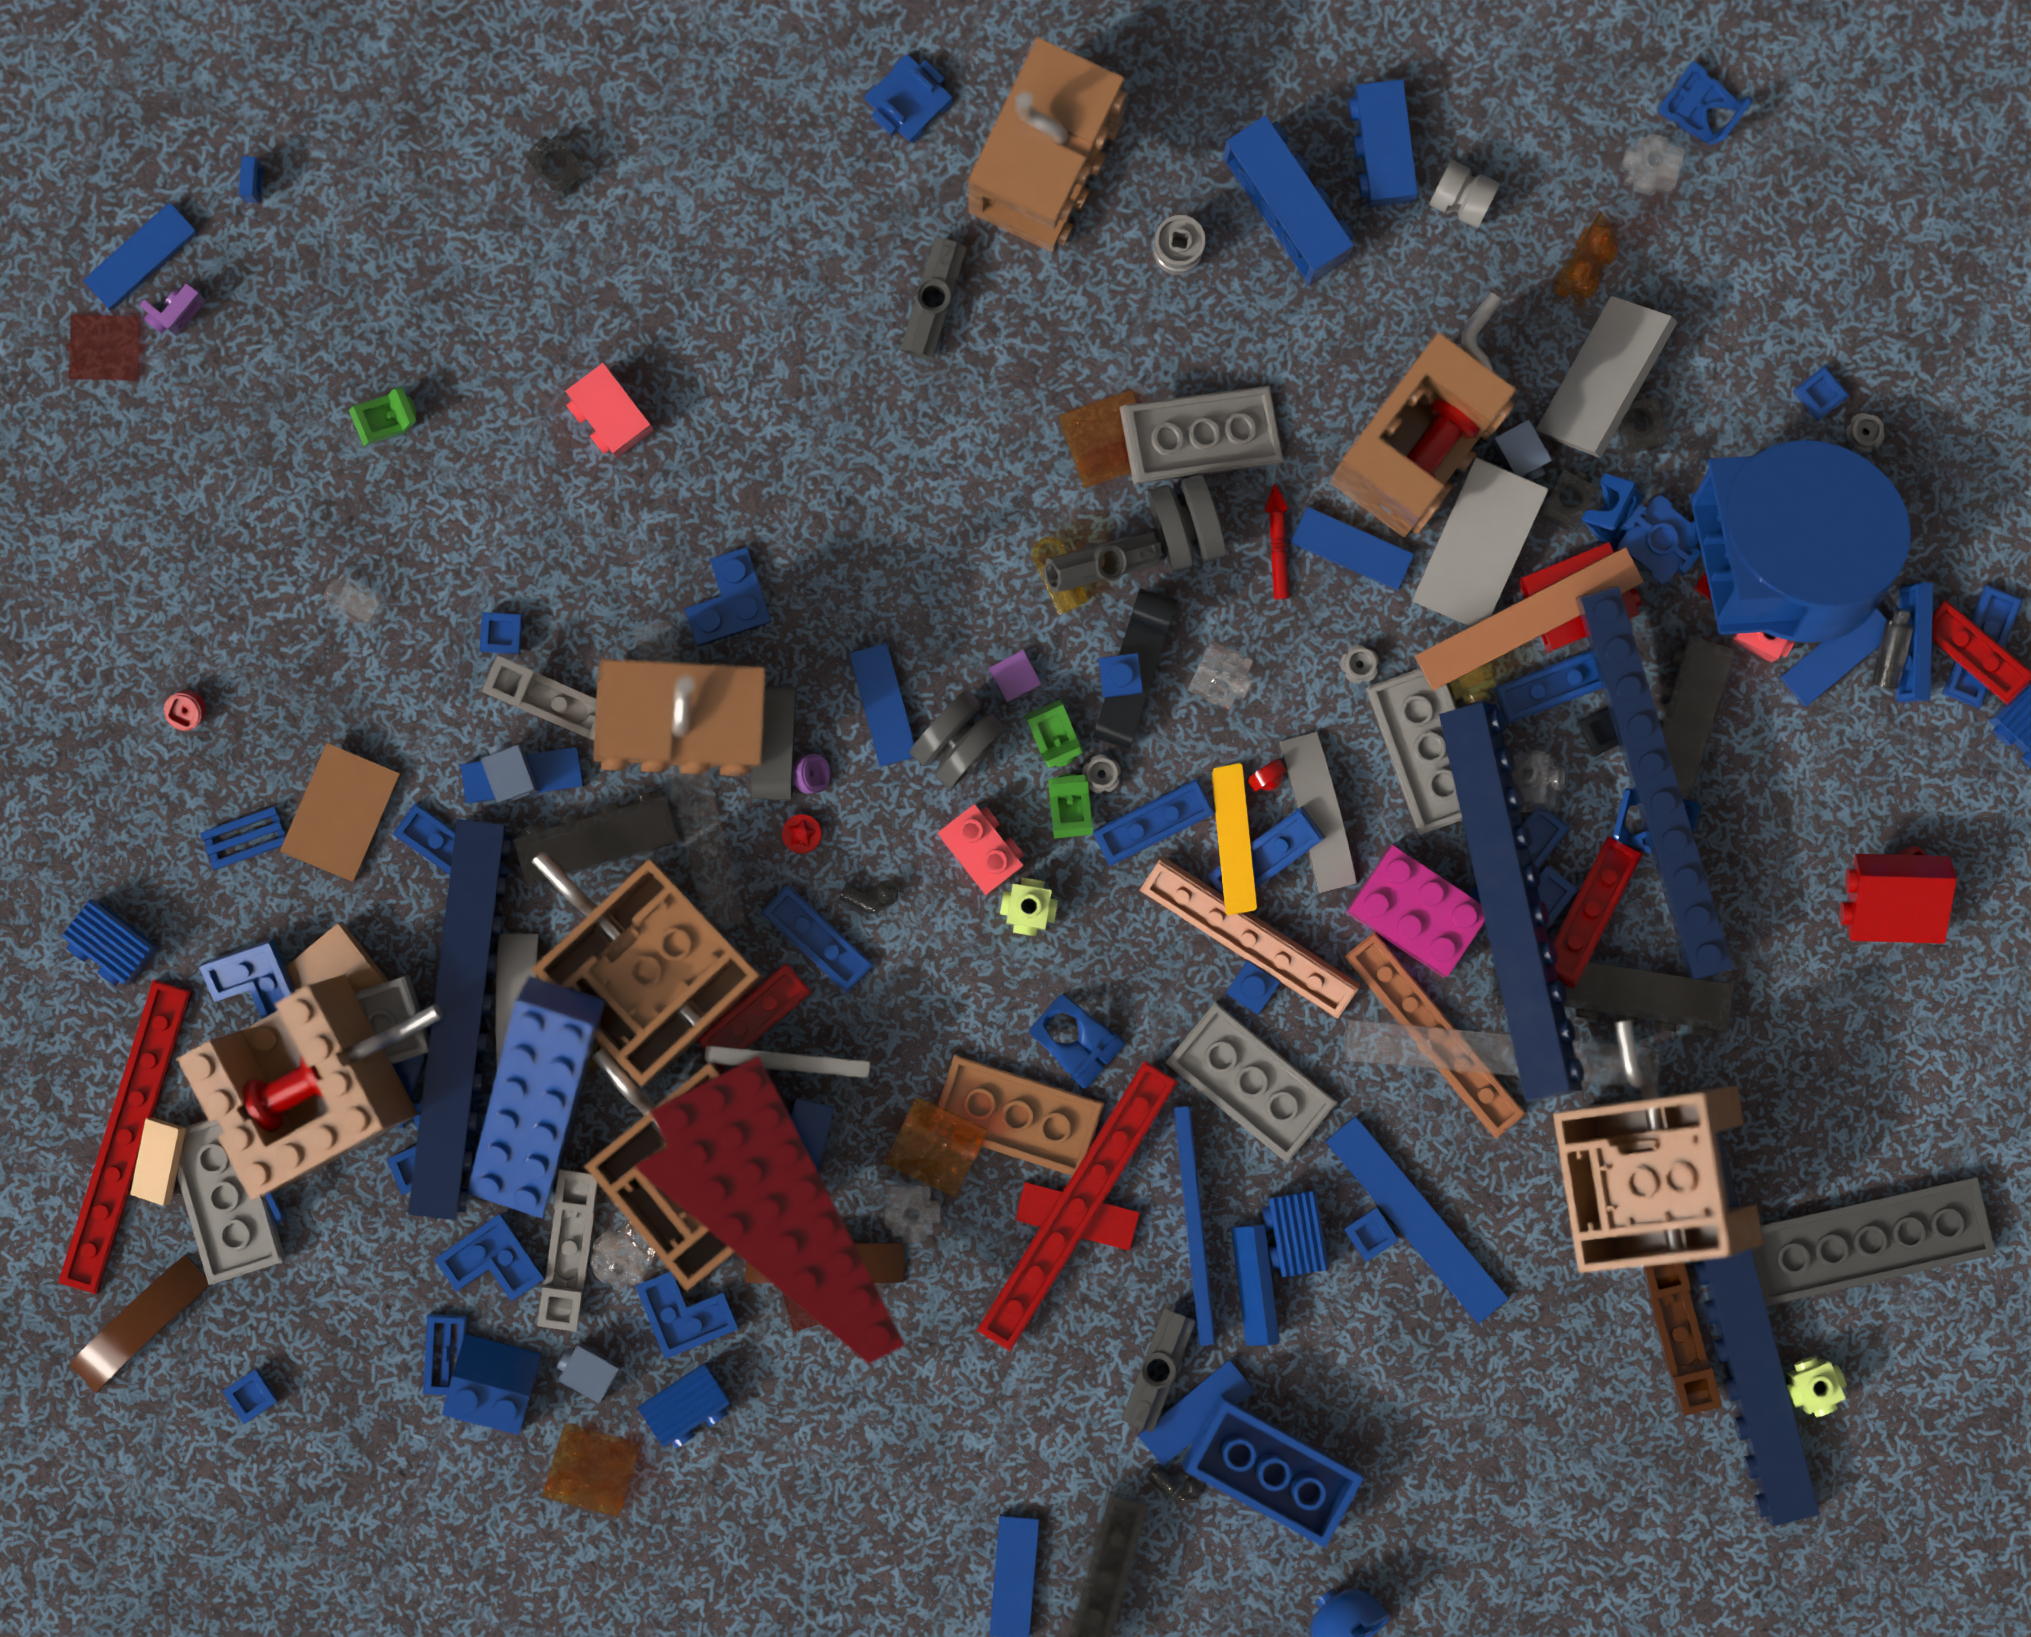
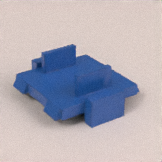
(908, 98)
(1660, 539)

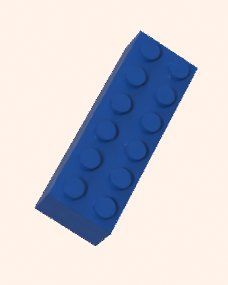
(535, 1096)

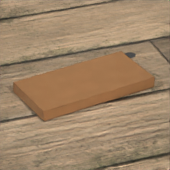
(1022, 1114)

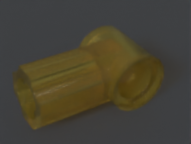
(1065, 600)

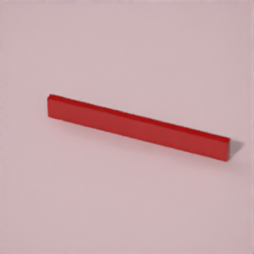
(121, 1143)
(1077, 1205)

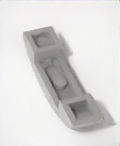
(541, 697)
(1315, 792)
(514, 964)
(568, 1250)

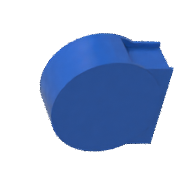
(1799, 540)

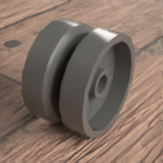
(1193, 521)
(963, 744)

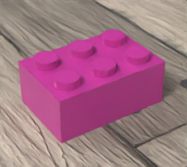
(1417, 911)

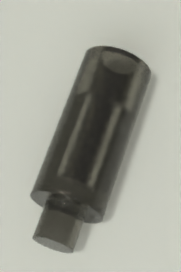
(1893, 650)

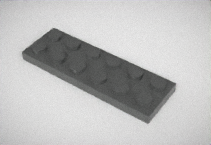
(1872, 1241)

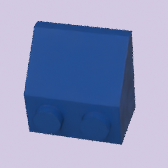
(491, 1384)

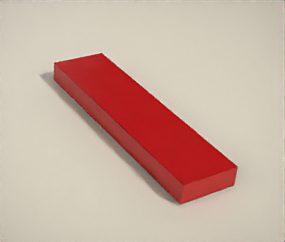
(1593, 908)

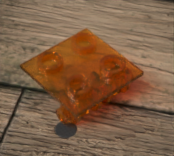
(1592, 253)
(1098, 439)
(936, 1146)
(591, 1470)

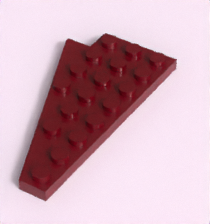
(755, 1187)

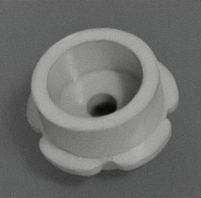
(1872, 424)
(1356, 674)
(1111, 769)

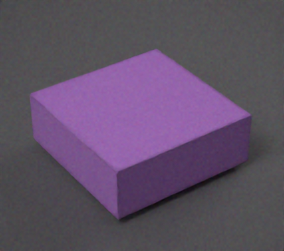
(1015, 676)

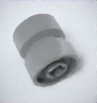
(1464, 193)
(1179, 244)

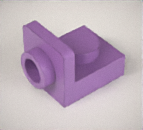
(179, 309)

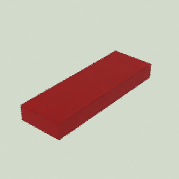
(1979, 653)
(757, 1012)
(1109, 1226)

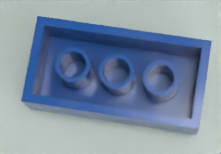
(1288, 199)
(1272, 1471)

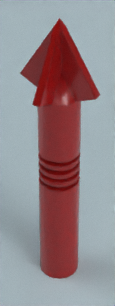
(1276, 507)

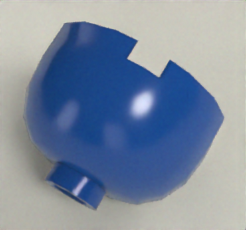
(1348, 1615)

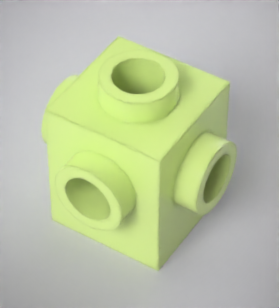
(1028, 923)
(1802, 1381)

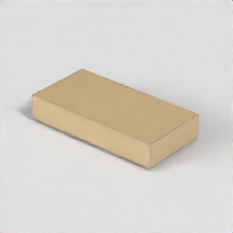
(158, 1161)

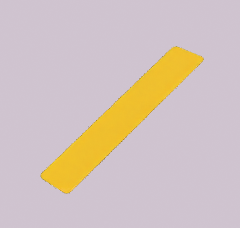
(1234, 839)

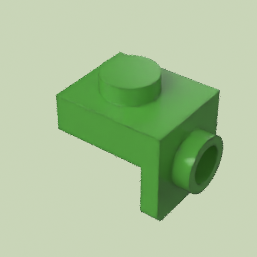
(384, 417)
(1054, 734)
(1070, 806)

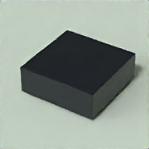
(1599, 732)

